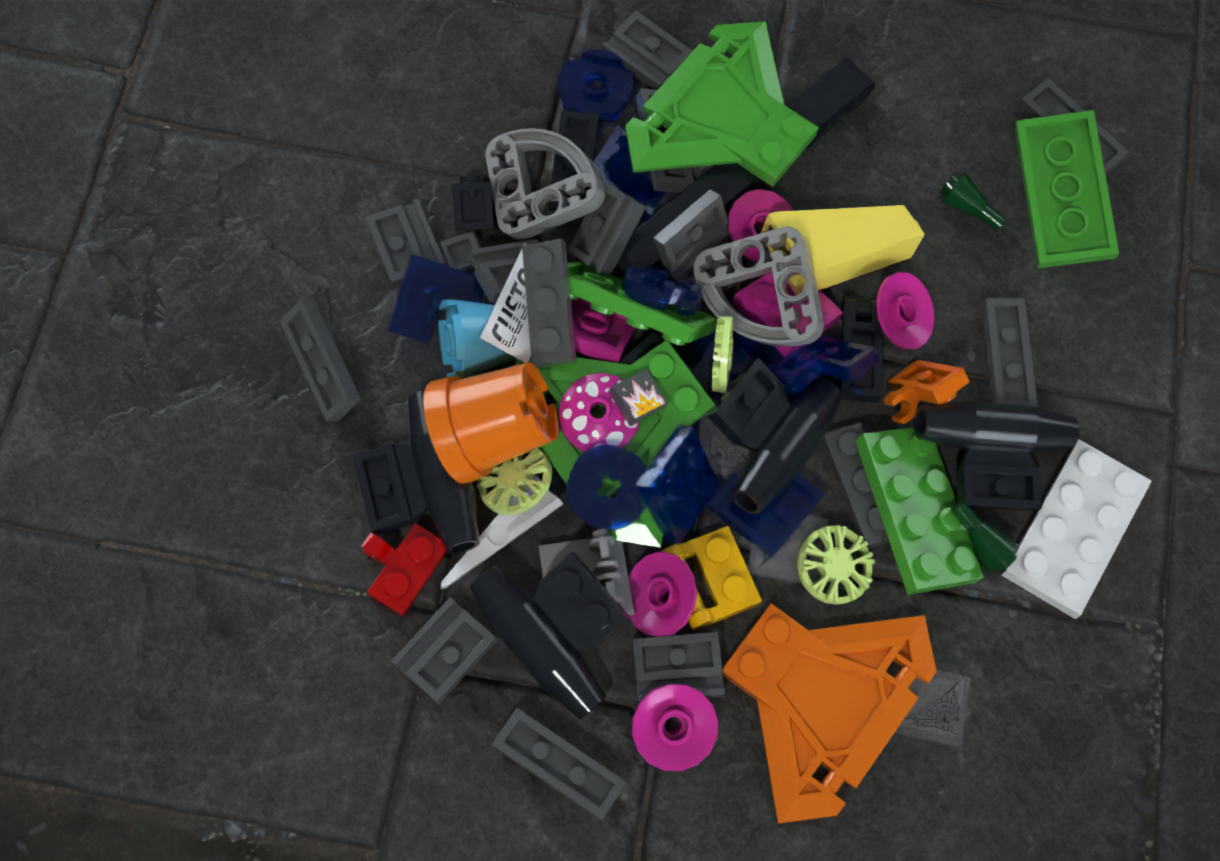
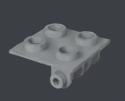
(603, 558)

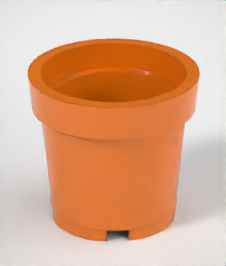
(488, 419)

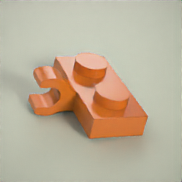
(926, 383)

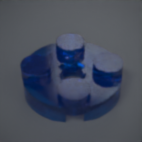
(598, 66)
(658, 291)
(587, 478)

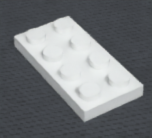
(1077, 529)

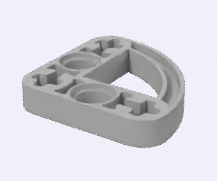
(531, 204)
(782, 267)

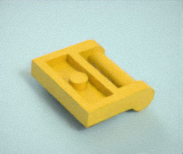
(723, 574)

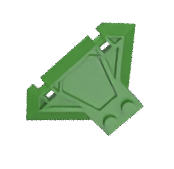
(722, 111)
(685, 407)

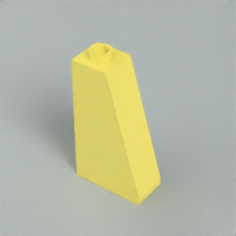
(849, 240)

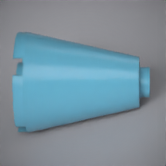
(462, 342)

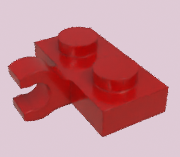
(405, 569)

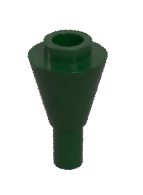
(964, 196)
(992, 546)

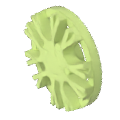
(722, 354)
(514, 480)
(835, 564)

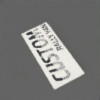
(508, 322)

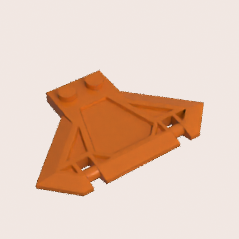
(827, 701)

